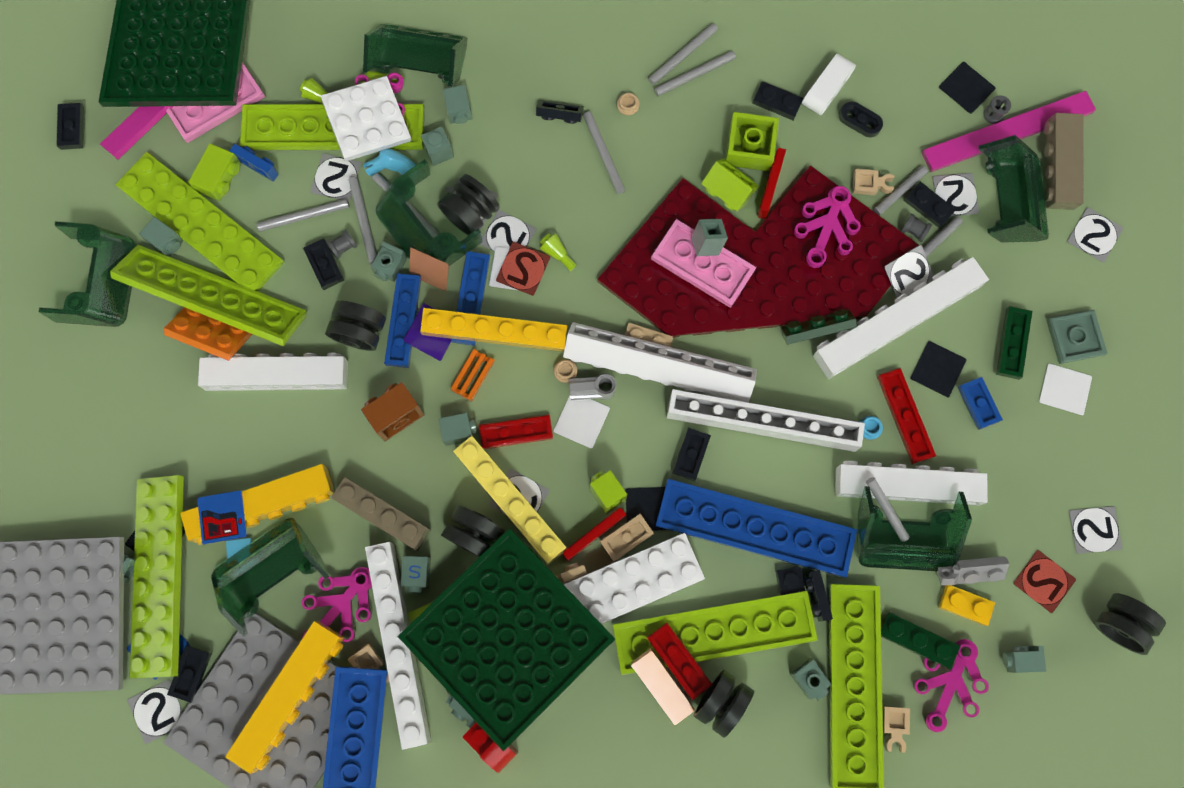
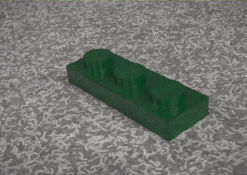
(818, 326)
(1014, 342)
(920, 641)

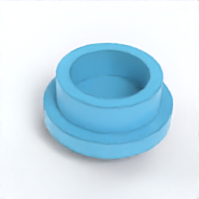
(872, 428)

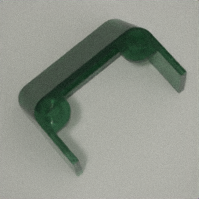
(416, 50)
(1019, 191)
(409, 231)
(105, 298)
(929, 545)
(261, 567)

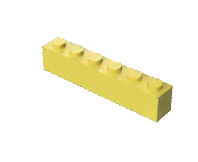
(510, 500)

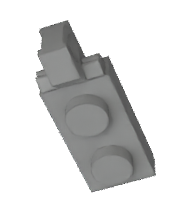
(974, 571)

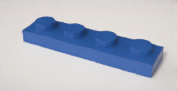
(472, 287)
(402, 316)

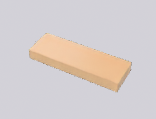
(662, 686)

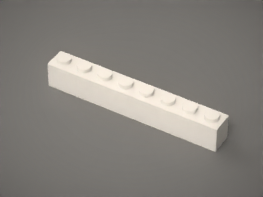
(899, 318)
(659, 363)
(765, 420)
(400, 661)

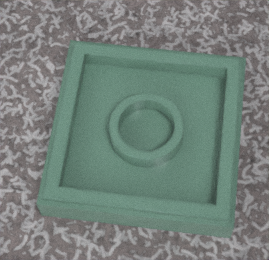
(1076, 336)

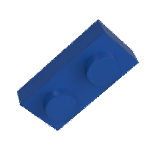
(262, 166)
(980, 403)

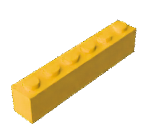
(493, 329)
(273, 499)
(285, 697)

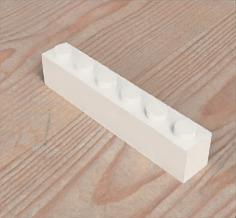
(273, 373)
(912, 484)

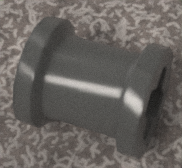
(998, 111)
(916, 227)
(341, 244)

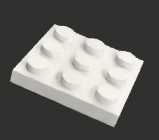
(365, 118)

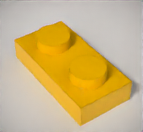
(966, 605)

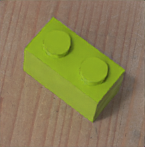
(214, 172)
(729, 185)
(607, 490)

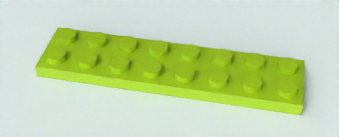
(308, 127)
(199, 223)
(209, 294)
(157, 577)
(723, 629)
(855, 687)

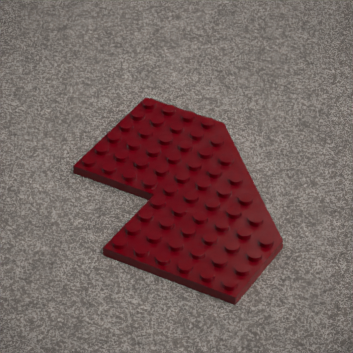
(783, 282)

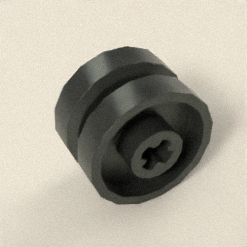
(355, 325)
(474, 530)
(1130, 623)
(724, 704)

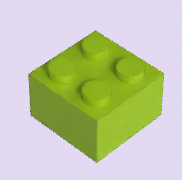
(752, 141)

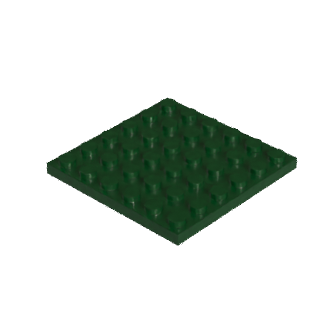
(175, 53)
(506, 639)

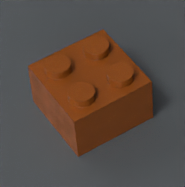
(392, 411)

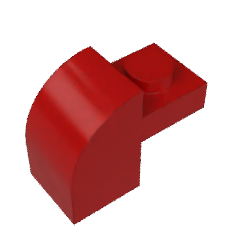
(488, 749)

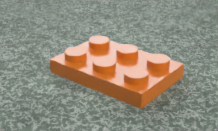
(206, 333)

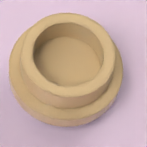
(628, 104)
(565, 370)

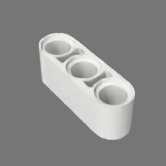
(828, 84)

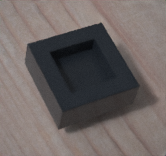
(790, 581)

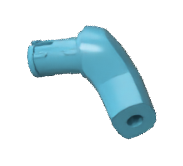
(390, 160)

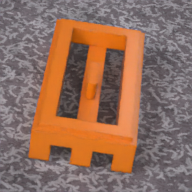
(482, 357)

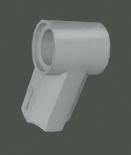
(589, 388)

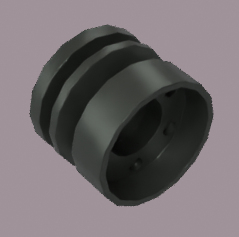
(471, 202)

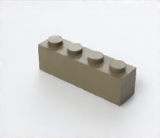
(1064, 161)
(381, 514)

